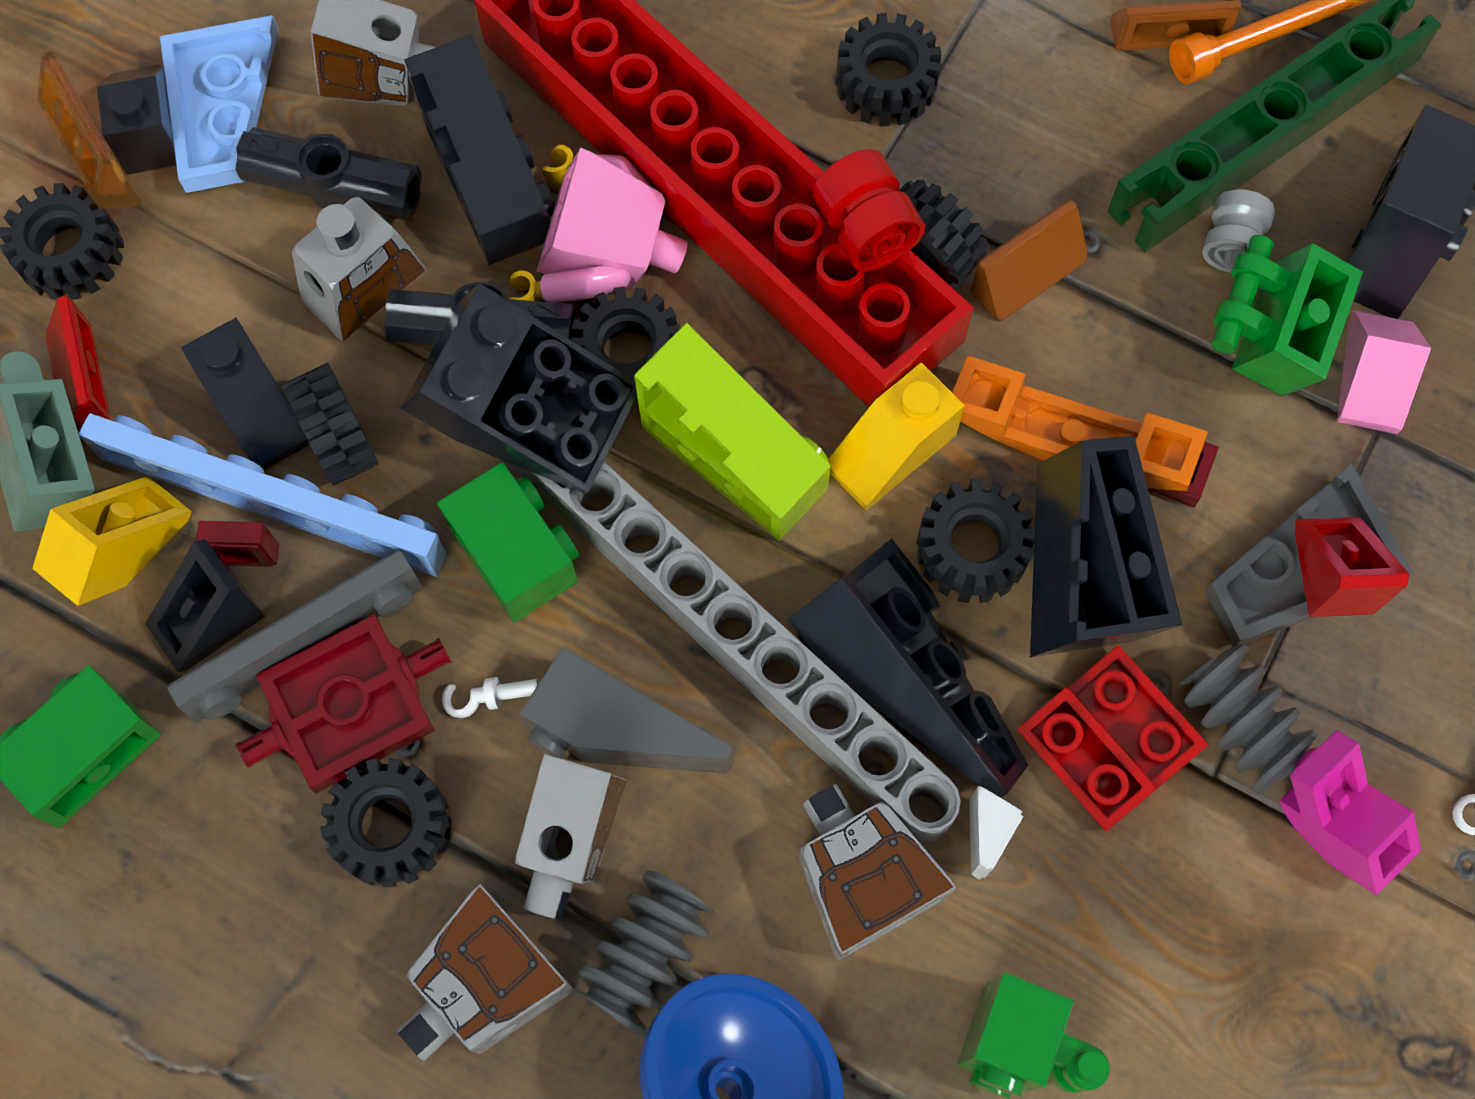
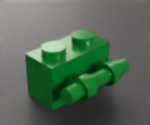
(1295, 318)
(1022, 1039)

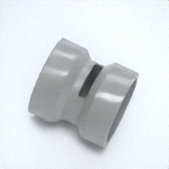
(1236, 218)

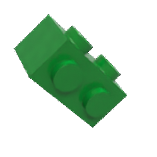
(510, 541)
(72, 746)

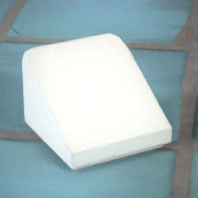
(991, 829)

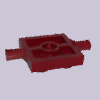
(344, 703)

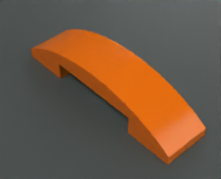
(1047, 424)

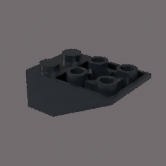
(521, 392)

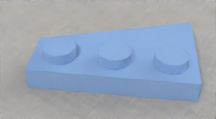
(215, 94)

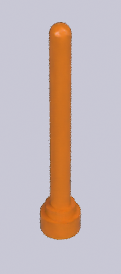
(1199, 54)

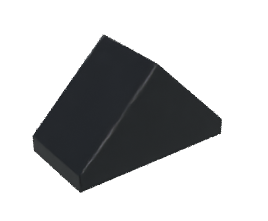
(201, 608)

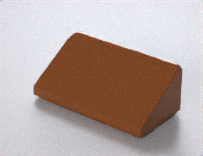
(1162, 24)
(1030, 262)

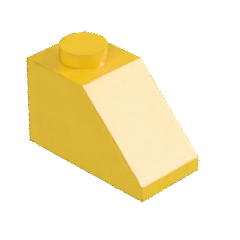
(896, 436)
(107, 538)

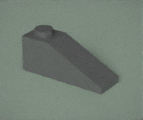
(610, 723)

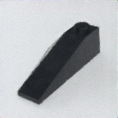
(888, 648)

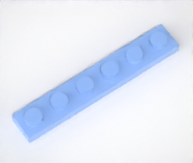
(244, 485)

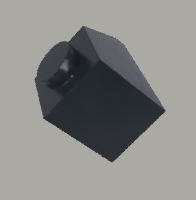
(137, 119)
(246, 394)

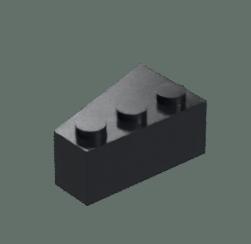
(480, 150)
(1417, 212)
(1097, 551)

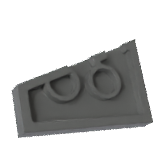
(1266, 584)

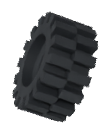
(895, 43)
(45, 218)
(950, 239)
(624, 315)
(329, 424)
(986, 507)
(362, 791)

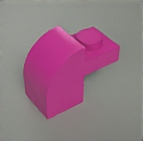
(1347, 818)

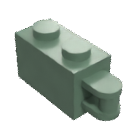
(38, 444)

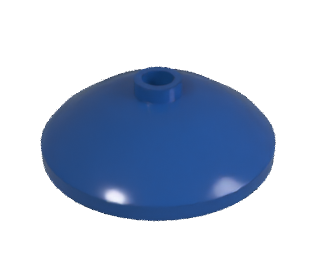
(737, 1038)

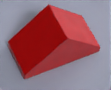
(1346, 567)

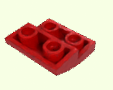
(1112, 738)

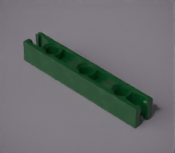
(1270, 120)

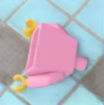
(599, 230)

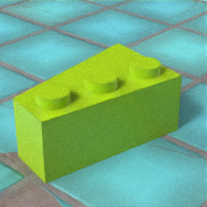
(729, 433)

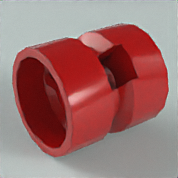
(865, 201)

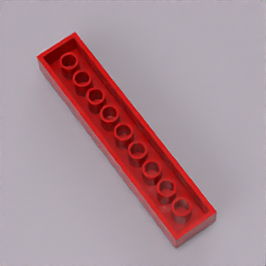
(728, 184)

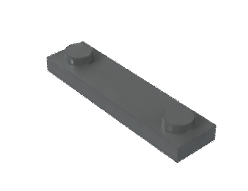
(221, 682)

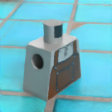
(363, 50)
(351, 266)
(584, 805)
(866, 872)
(479, 980)

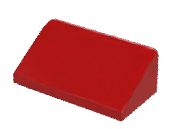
(76, 361)

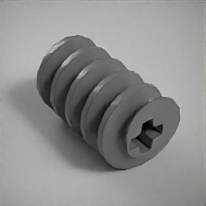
(1248, 717)
(644, 950)

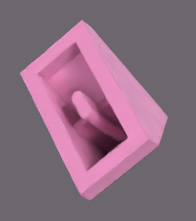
(1380, 371)

